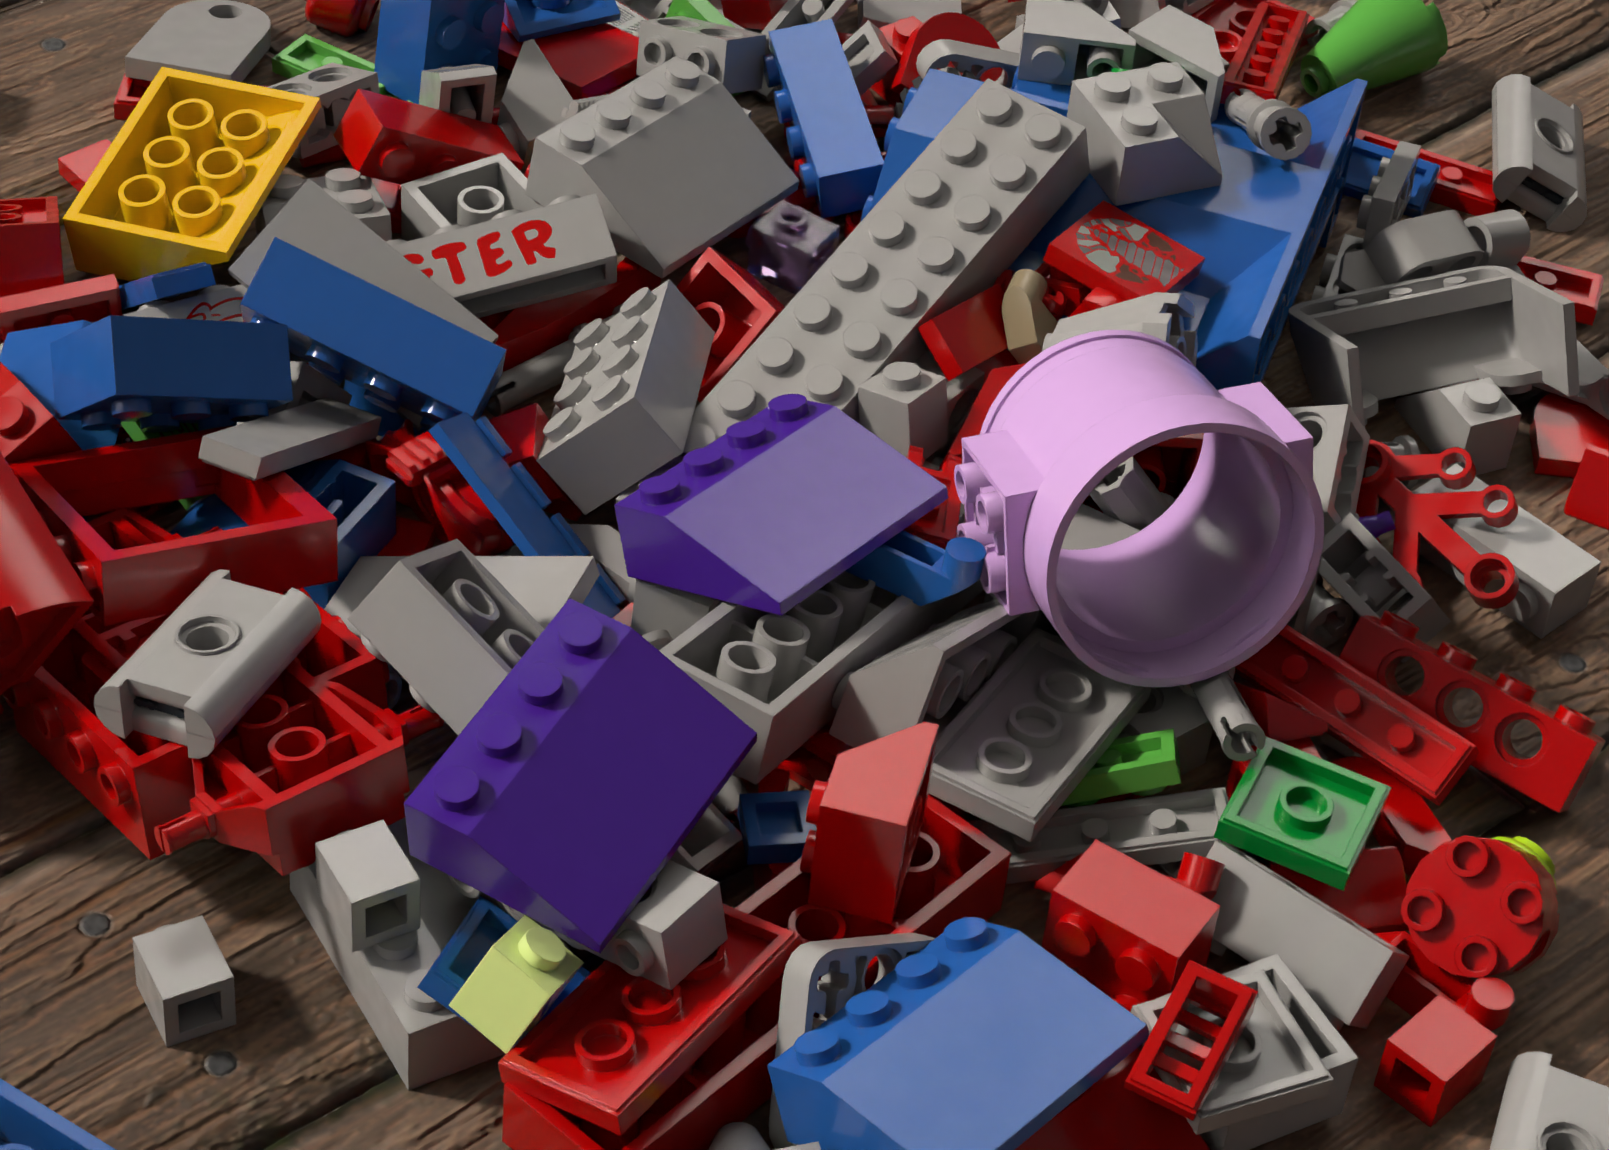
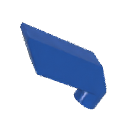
(921, 569)

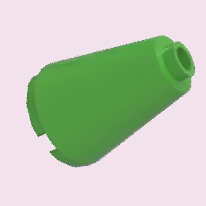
(1376, 44)

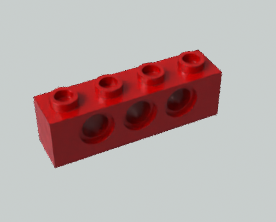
(1567, 735)

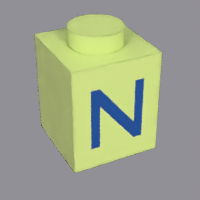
(516, 983)

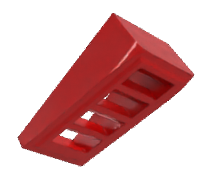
(1214, 995)

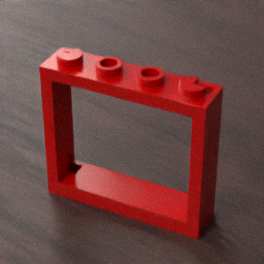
(284, 547)

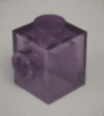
(789, 246)

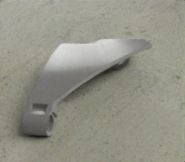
(1447, 244)

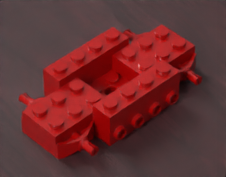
(294, 770)

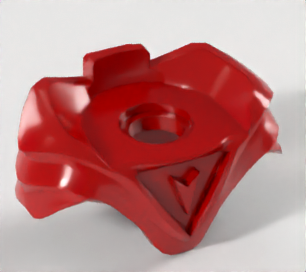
(436, 490)

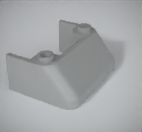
(1435, 336)

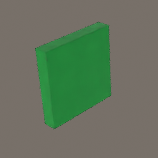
(1303, 813)

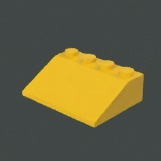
(185, 175)

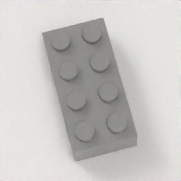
(626, 396)

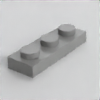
(1389, 191)

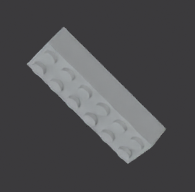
(456, 641)

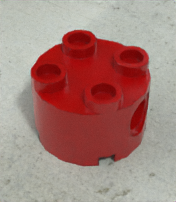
(1481, 907)

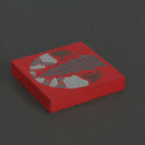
(1122, 255)

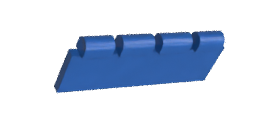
(517, 499)

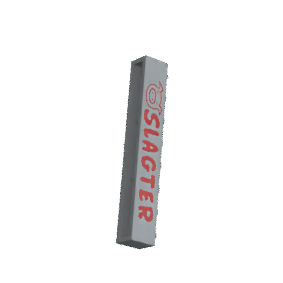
(483, 266)

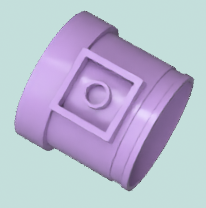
(1198, 581)

